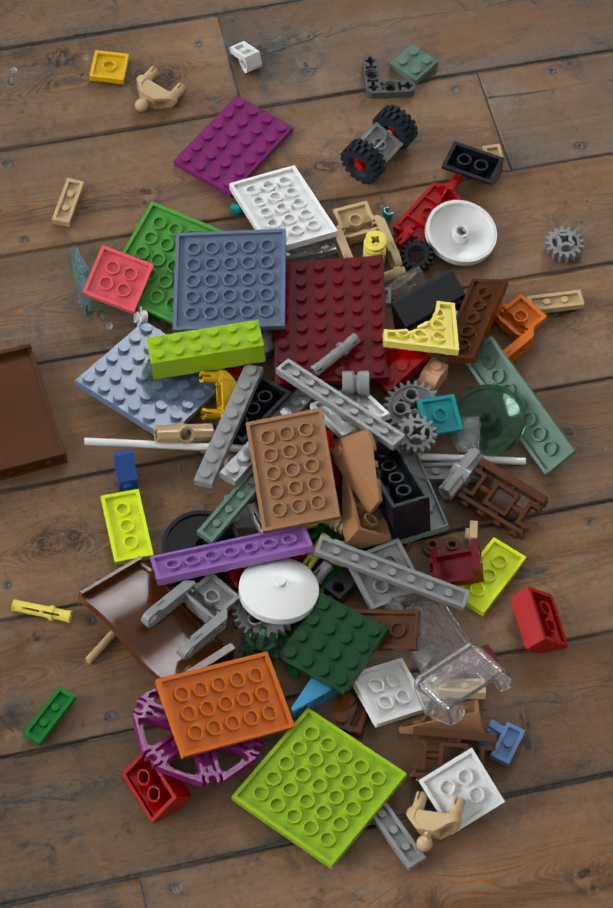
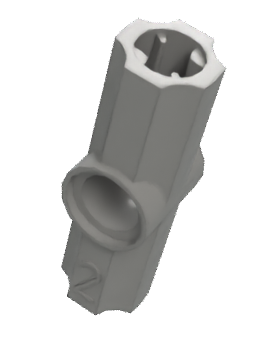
(460, 474)

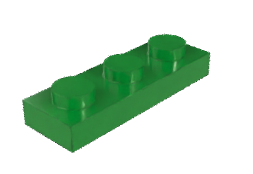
(49, 716)

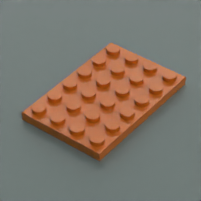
(224, 704)

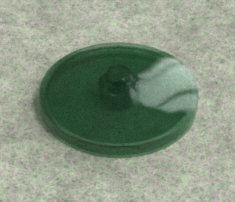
(500, 417)

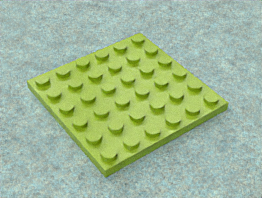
(319, 787)

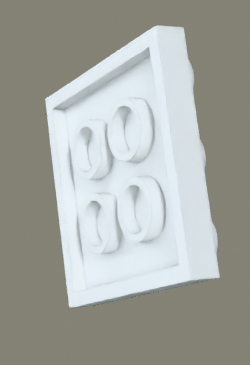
(341, 426)
(388, 692)
(463, 778)

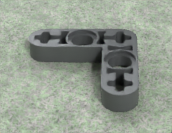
(380, 86)

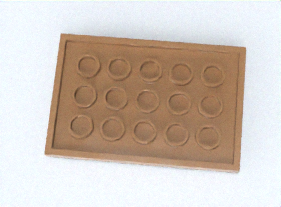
(293, 470)

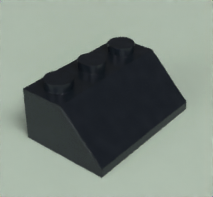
(473, 163)

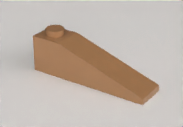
(357, 464)
(359, 526)
(471, 720)

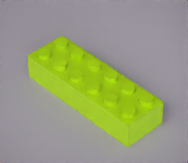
(206, 349)

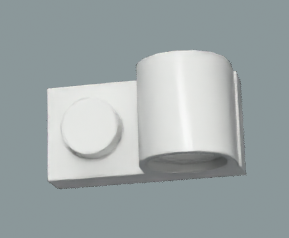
(248, 56)

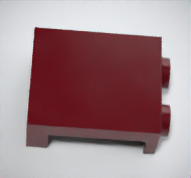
(458, 566)

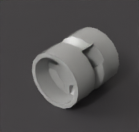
(355, 383)

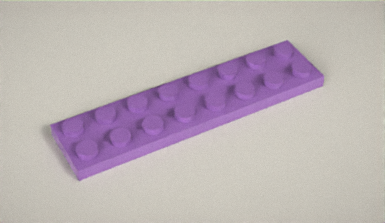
(230, 554)

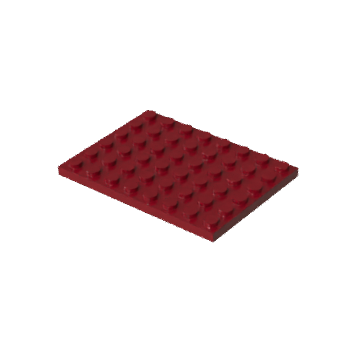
(327, 305)

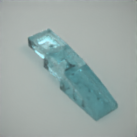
(80, 276)

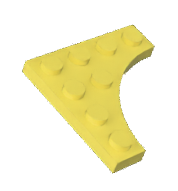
(432, 336)

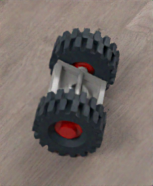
(389, 133)

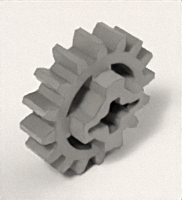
(564, 244)
(414, 427)

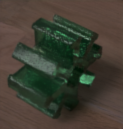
(254, 645)

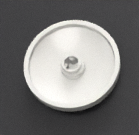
(461, 232)
(278, 591)

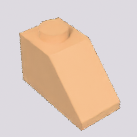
(434, 374)

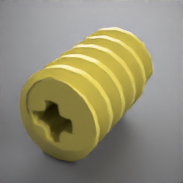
(375, 244)

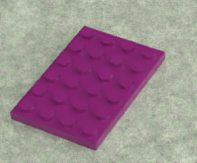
(233, 145)

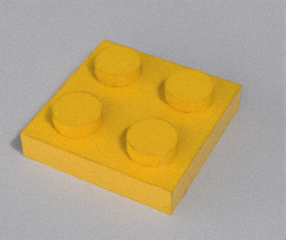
(109, 67)

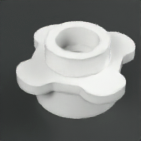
(141, 316)

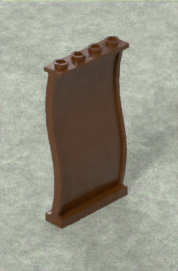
(26, 420)
(121, 602)

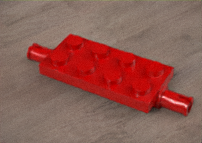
(413, 222)

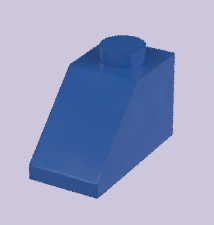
(125, 470)

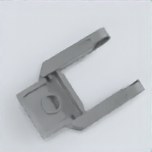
(207, 600)

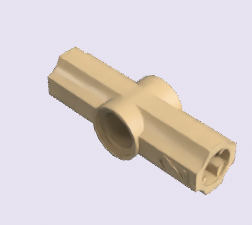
(172, 433)

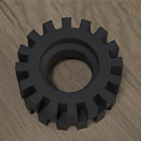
(414, 246)

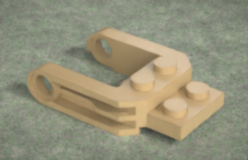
(353, 225)

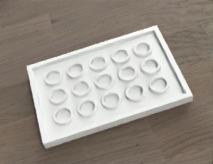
(284, 201)

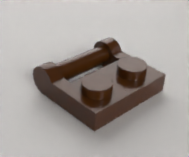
(345, 712)

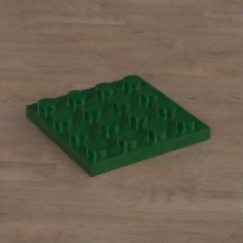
(333, 644)

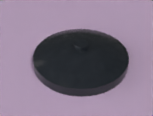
(183, 535)

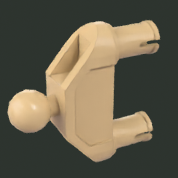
(155, 95)
(434, 824)

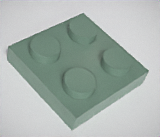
(414, 64)

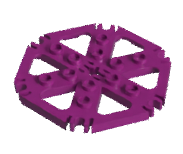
(167, 750)

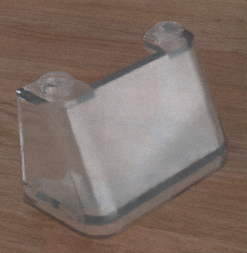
(456, 679)

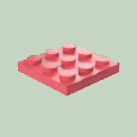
(117, 279)

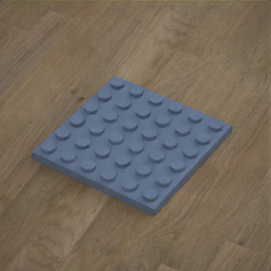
(230, 279)
(126, 385)

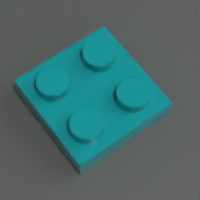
(442, 412)

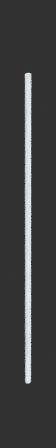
(236, 448)

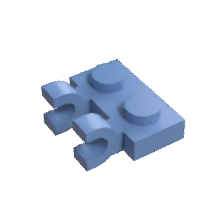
(507, 743)

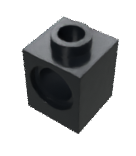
(342, 583)

